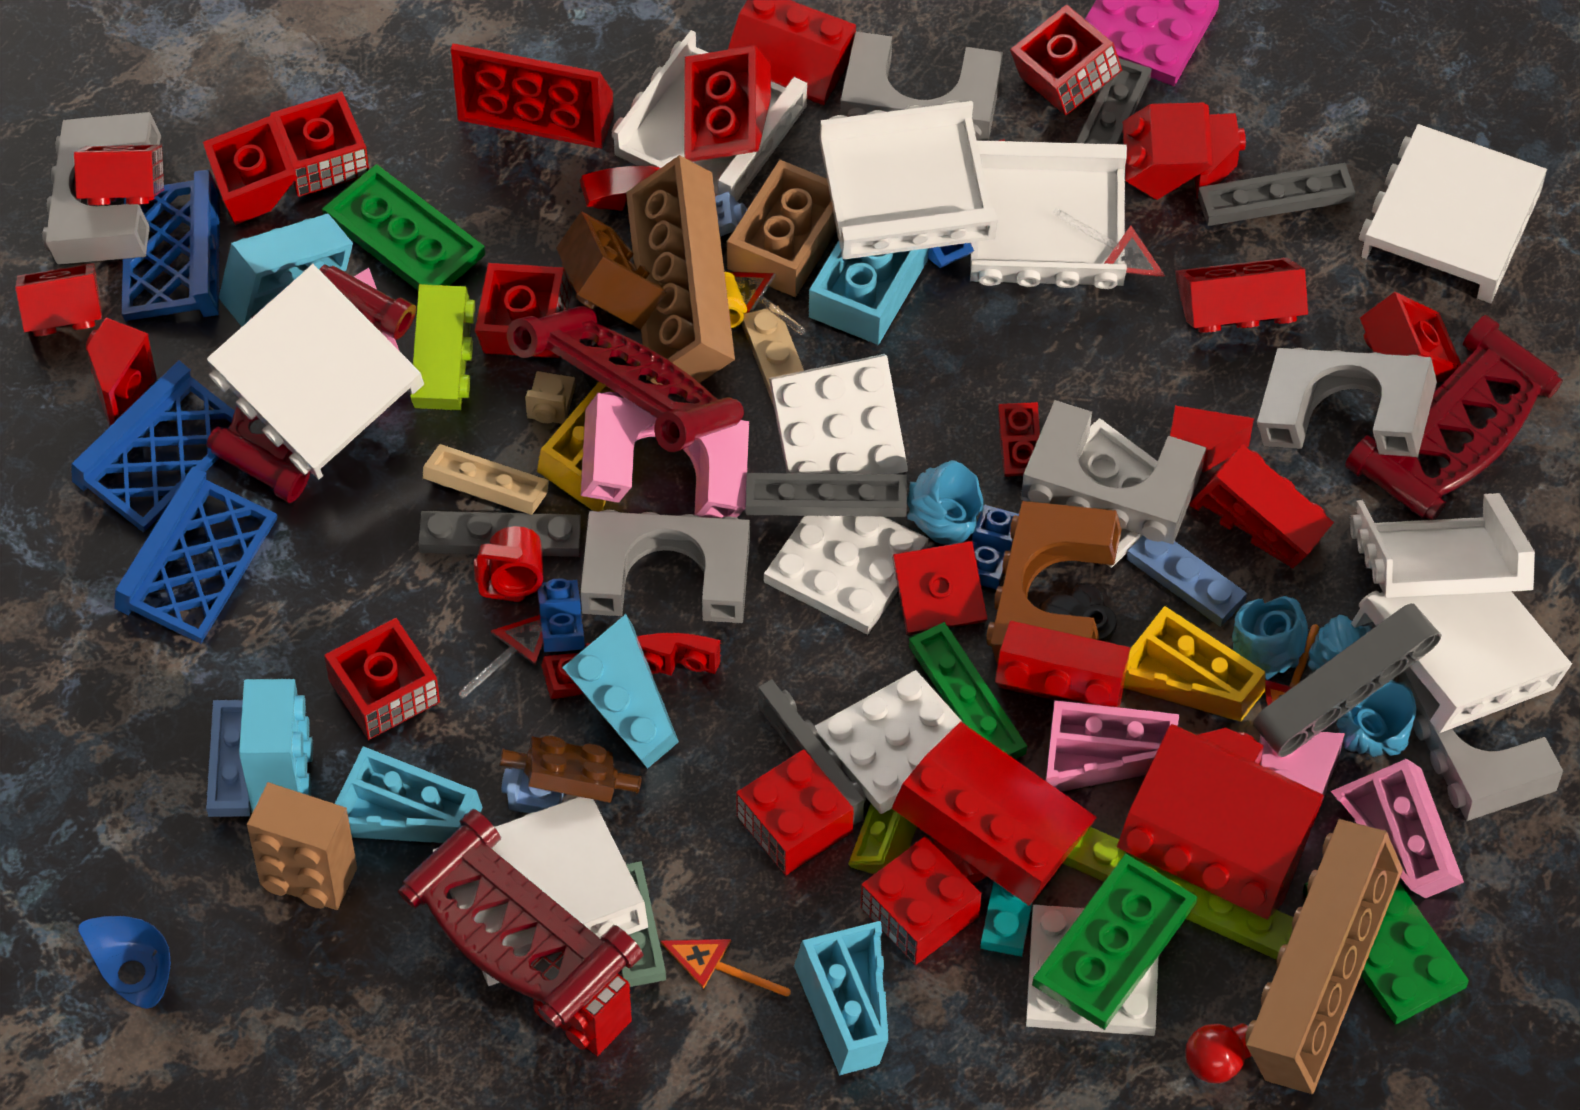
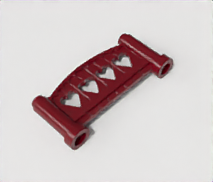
(1492, 359)
(676, 422)
(255, 452)
(587, 959)

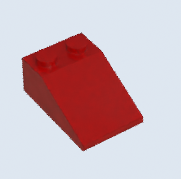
(725, 102)

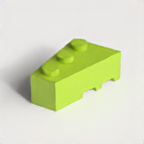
(443, 346)

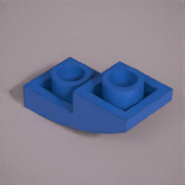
(990, 543)
(560, 615)

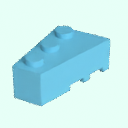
(270, 261)
(623, 690)
(402, 801)

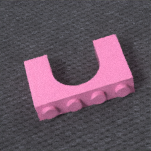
(608, 448)

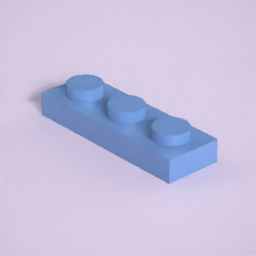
(1188, 578)
(226, 781)

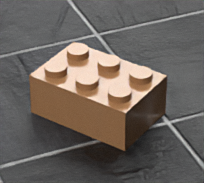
(784, 228)
(302, 846)

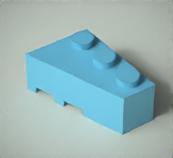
(847, 993)

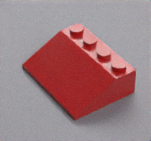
(531, 96)
(992, 812)
(1220, 822)

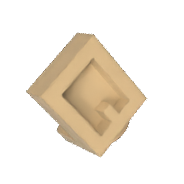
(550, 397)

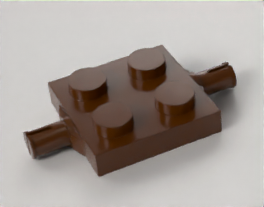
(570, 768)

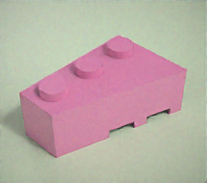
(1102, 743)
(1308, 765)
(1402, 805)

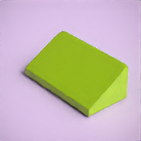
(881, 840)

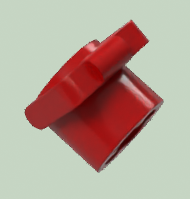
(513, 564)

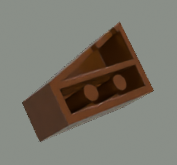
(603, 272)

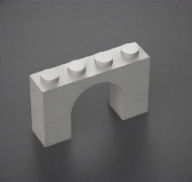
(869, 90)
(91, 232)
(1306, 377)
(1149, 508)
(621, 539)
(1477, 778)

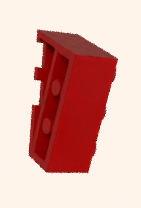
(1264, 506)

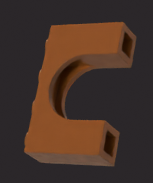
(1043, 537)

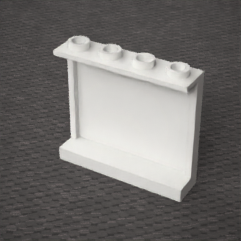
(655, 124)
(906, 179)
(1454, 207)
(1031, 242)
(312, 370)
(1446, 553)
(1486, 656)
(574, 863)

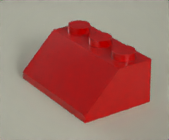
(797, 43)
(1243, 294)
(1061, 666)

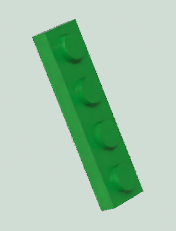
(965, 689)

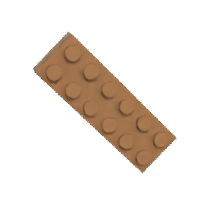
(680, 246)
(1324, 956)

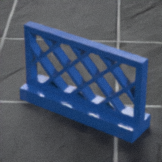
(203, 253)
(129, 431)
(161, 547)

